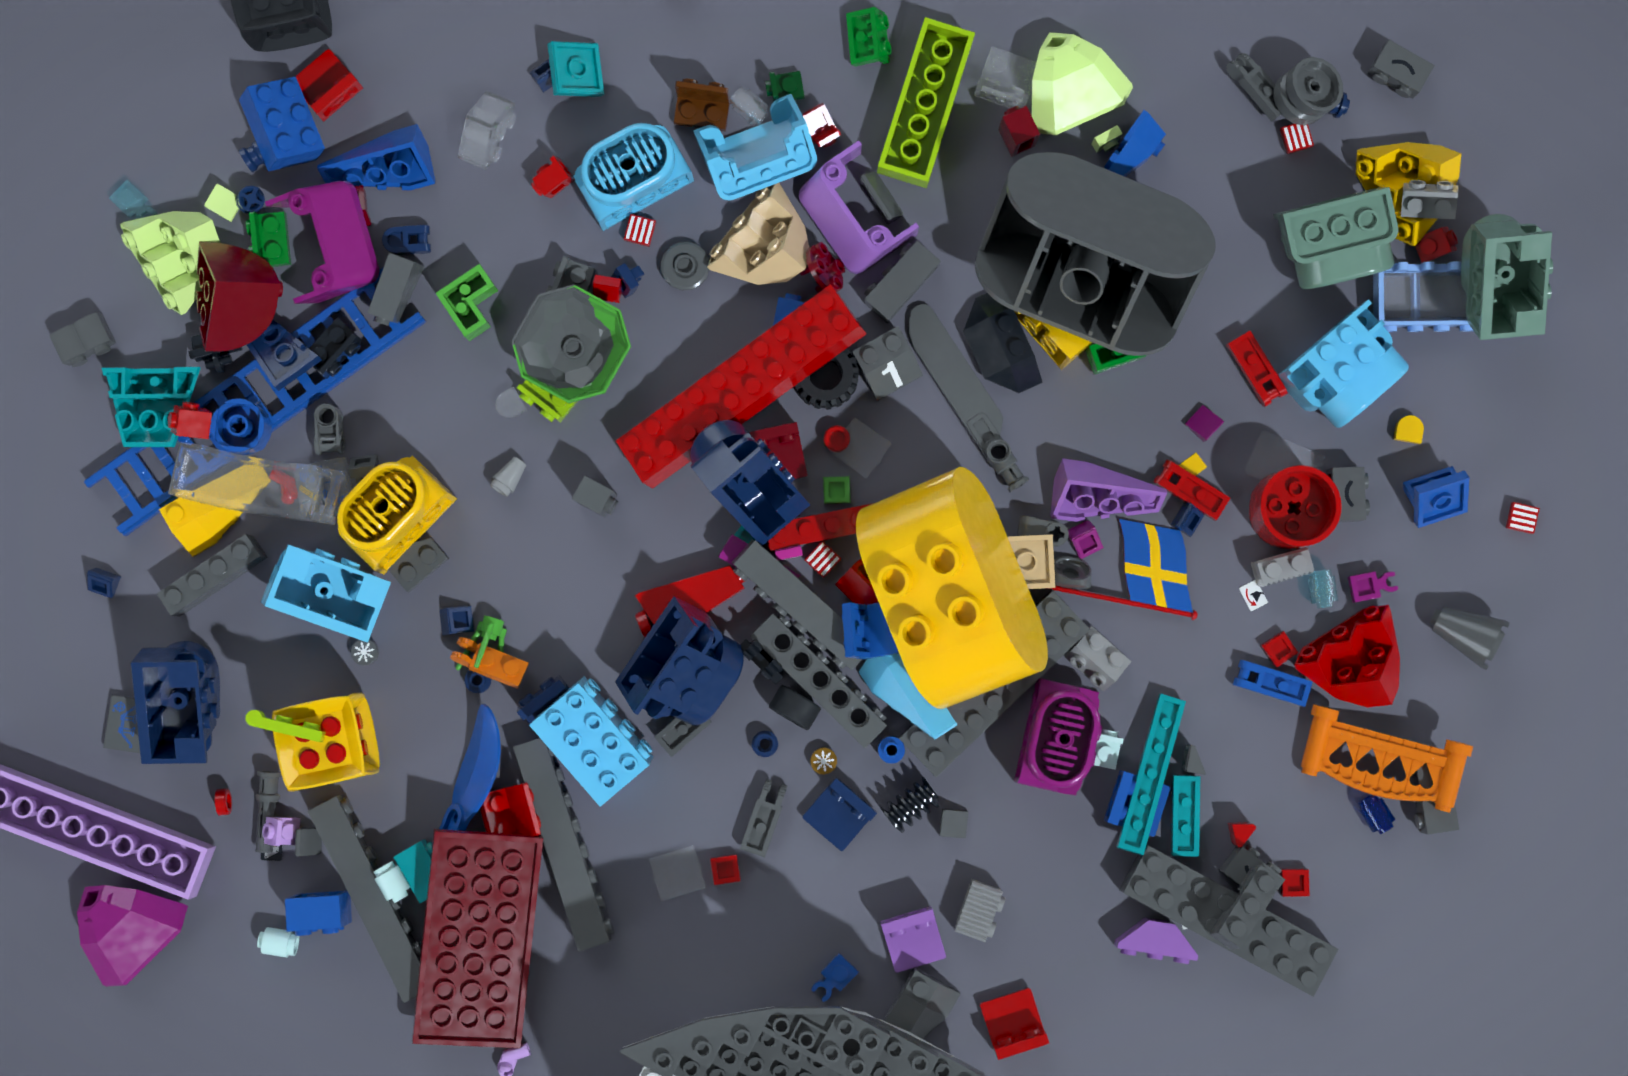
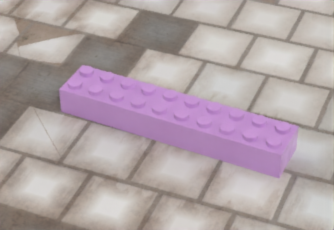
(102, 834)

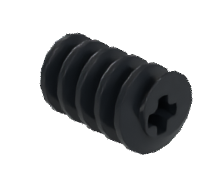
(911, 805)

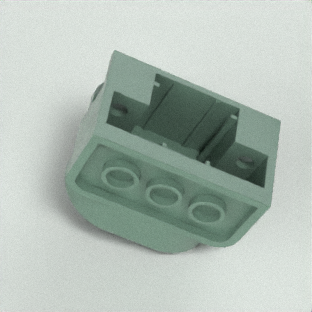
(1340, 237)
(1506, 277)

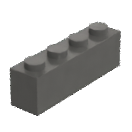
(212, 575)

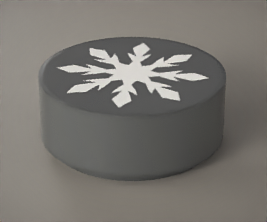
(364, 653)

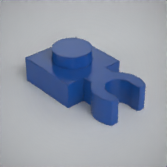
(836, 973)

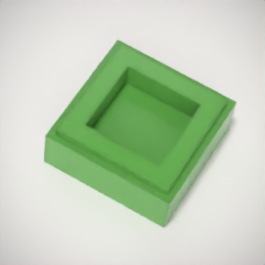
(836, 490)

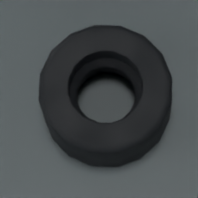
(794, 707)

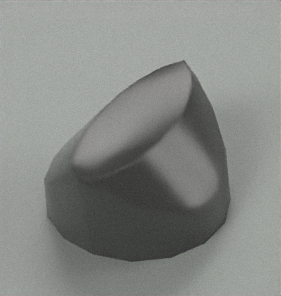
(1072, 572)

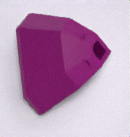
(125, 930)

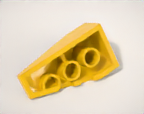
(198, 524)

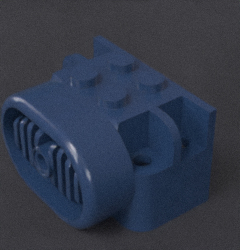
(746, 479)
(682, 666)
(175, 702)

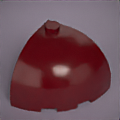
(235, 297)

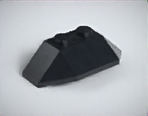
(1001, 345)

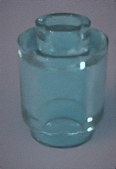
(1322, 588)

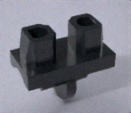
(199, 354)

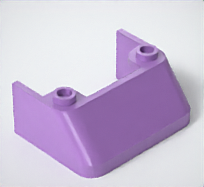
(836, 223)

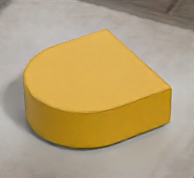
(1409, 430)

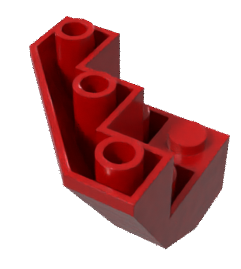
(1356, 659)

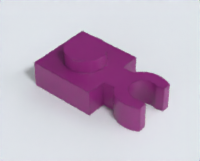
(1368, 587)

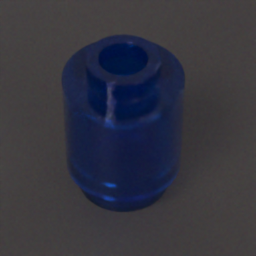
(1376, 814)

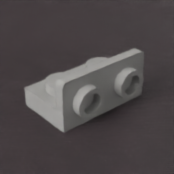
(1429, 200)

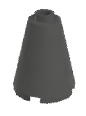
(1470, 633)

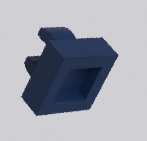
(628, 278)

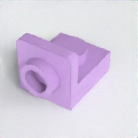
(280, 830)

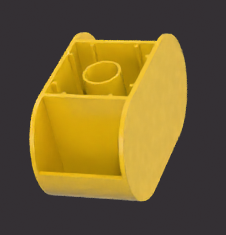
(951, 589)

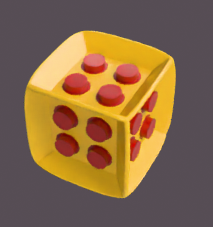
(347, 748)

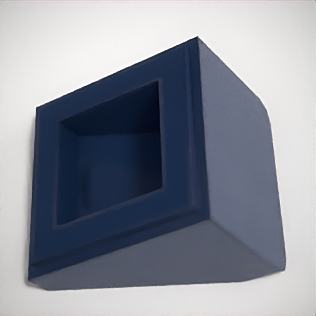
(456, 620)

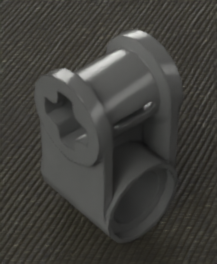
(328, 431)
(1038, 526)

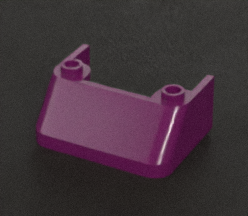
(341, 235)

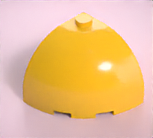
(1058, 344)

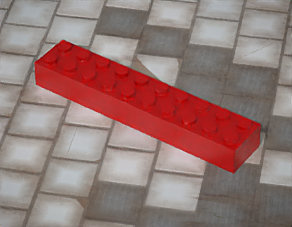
(742, 384)

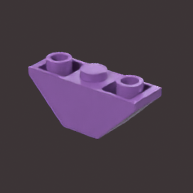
(1156, 939)

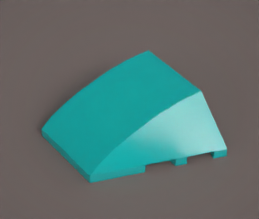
(145, 400)

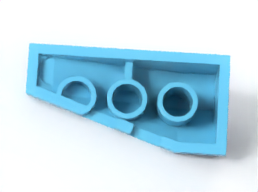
(891, 683)

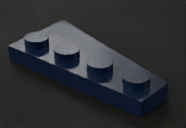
(282, 355)

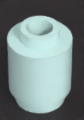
(391, 882)
(278, 942)

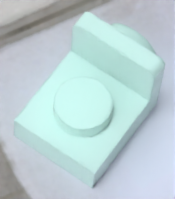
(1108, 749)

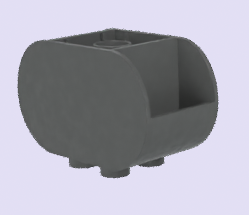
(1093, 253)

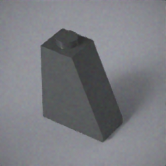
(394, 289)

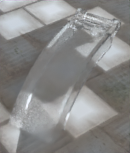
(254, 484)

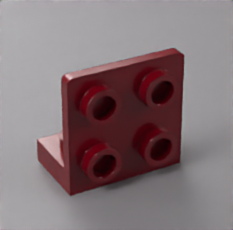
(786, 445)

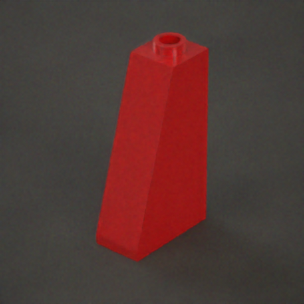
(702, 591)

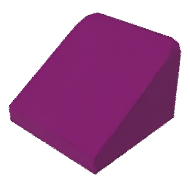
(1204, 423)
(1085, 539)

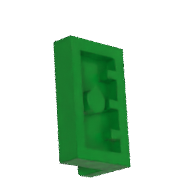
(868, 36)
(270, 237)

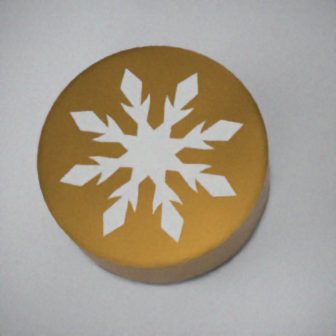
(823, 761)

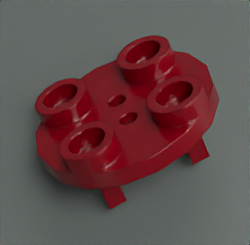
(824, 267)

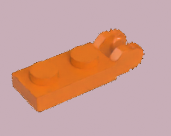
(494, 663)

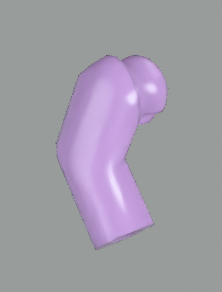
(509, 1059)

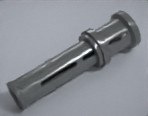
(267, 799)

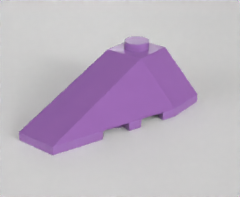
(1092, 490)

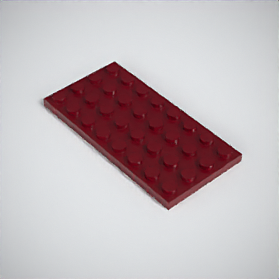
(477, 939)

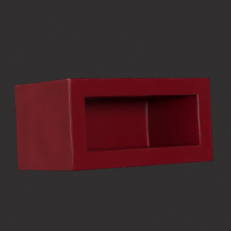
(1018, 130)

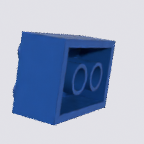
(281, 123)

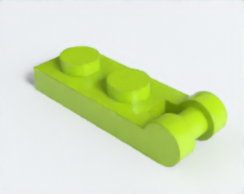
(284, 725)

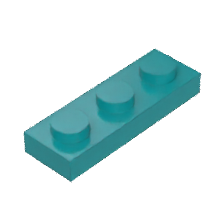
(1185, 815)

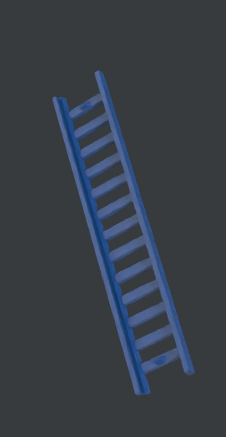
(291, 409)

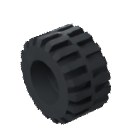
(837, 395)

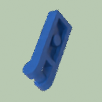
(1273, 683)

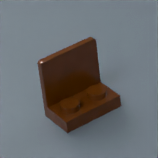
(701, 104)

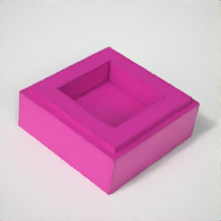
(788, 553)

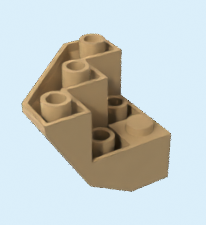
(764, 241)

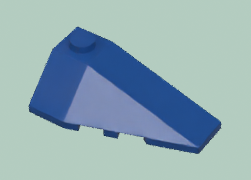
(1137, 146)
(388, 161)

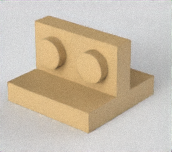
(1035, 559)

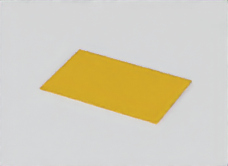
(1193, 464)

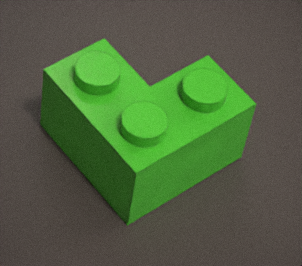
(462, 298)

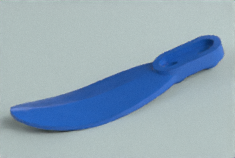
(476, 772)

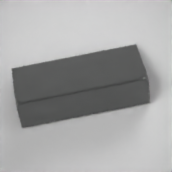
(881, 197)

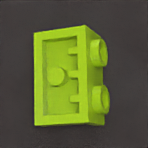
(551, 405)

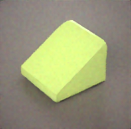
(222, 202)

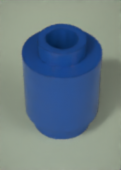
(884, 743)

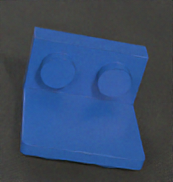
(1120, 798)

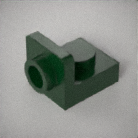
(785, 84)

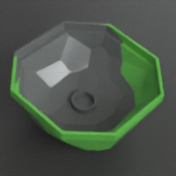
(571, 343)

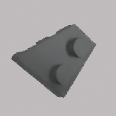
(418, 563)

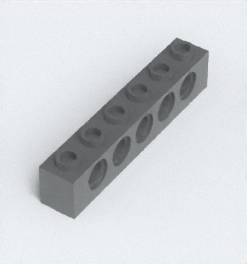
(862, 733)

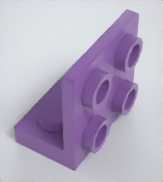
(913, 939)

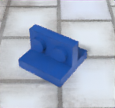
(1438, 495)

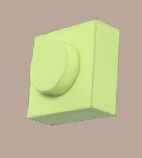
(1107, 140)

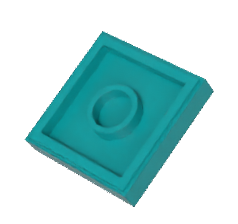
(575, 69)

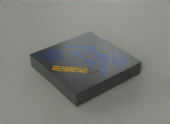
(122, 725)

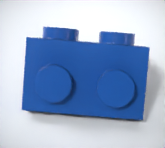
(866, 632)

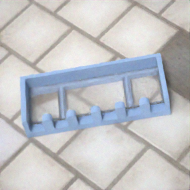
(1420, 297)

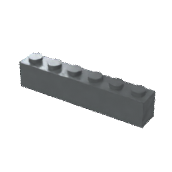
(795, 599)

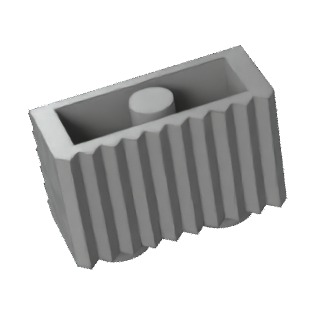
(1282, 567)
(979, 910)

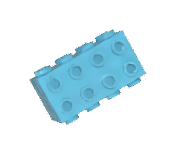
(592, 740)

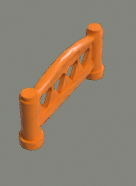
(1444, 764)

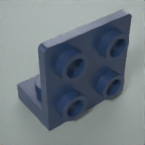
(839, 814)

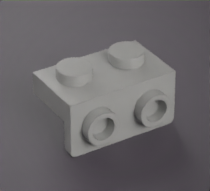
(1098, 659)

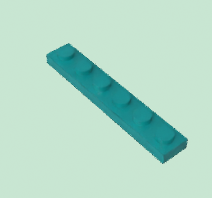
(1151, 774)

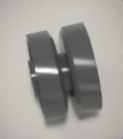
(1308, 91)

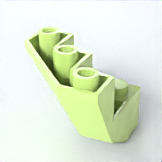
(1074, 84)
(169, 252)

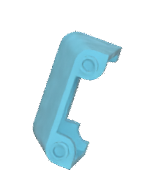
(759, 154)

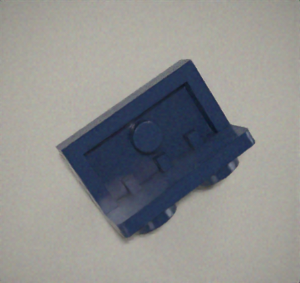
(534, 704)

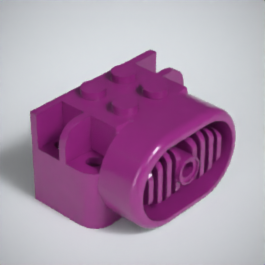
(1054, 712)

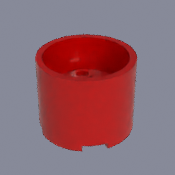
(1316, 507)

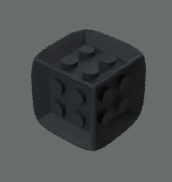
(282, 23)

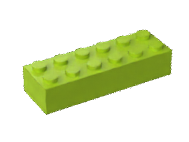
(925, 102)

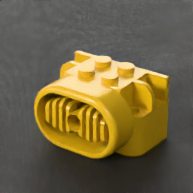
(414, 505)

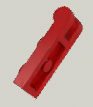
(1256, 368)
(1192, 490)

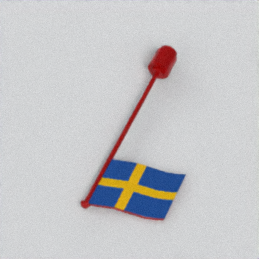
(1152, 570)

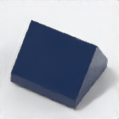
(542, 76)
(1187, 519)
(102, 582)

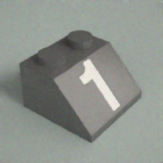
(887, 363)

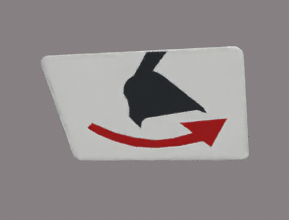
(1253, 595)

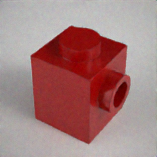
(190, 421)

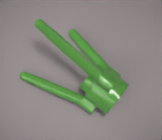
(489, 629)

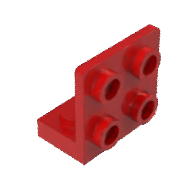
(327, 84)
(511, 811)
(1014, 1023)

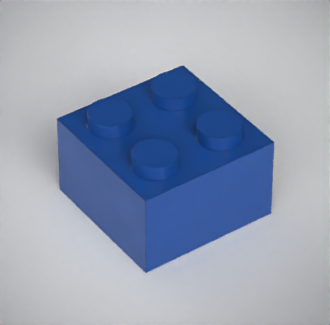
(318, 911)

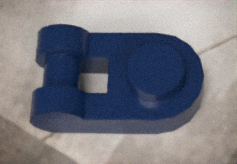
(397, 239)

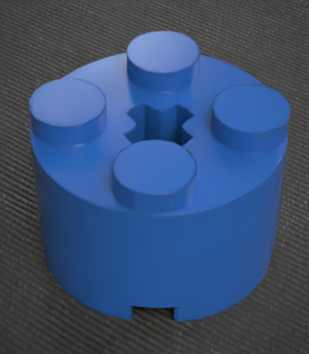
(234, 413)

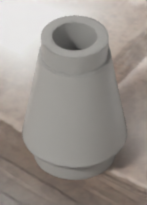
(508, 477)

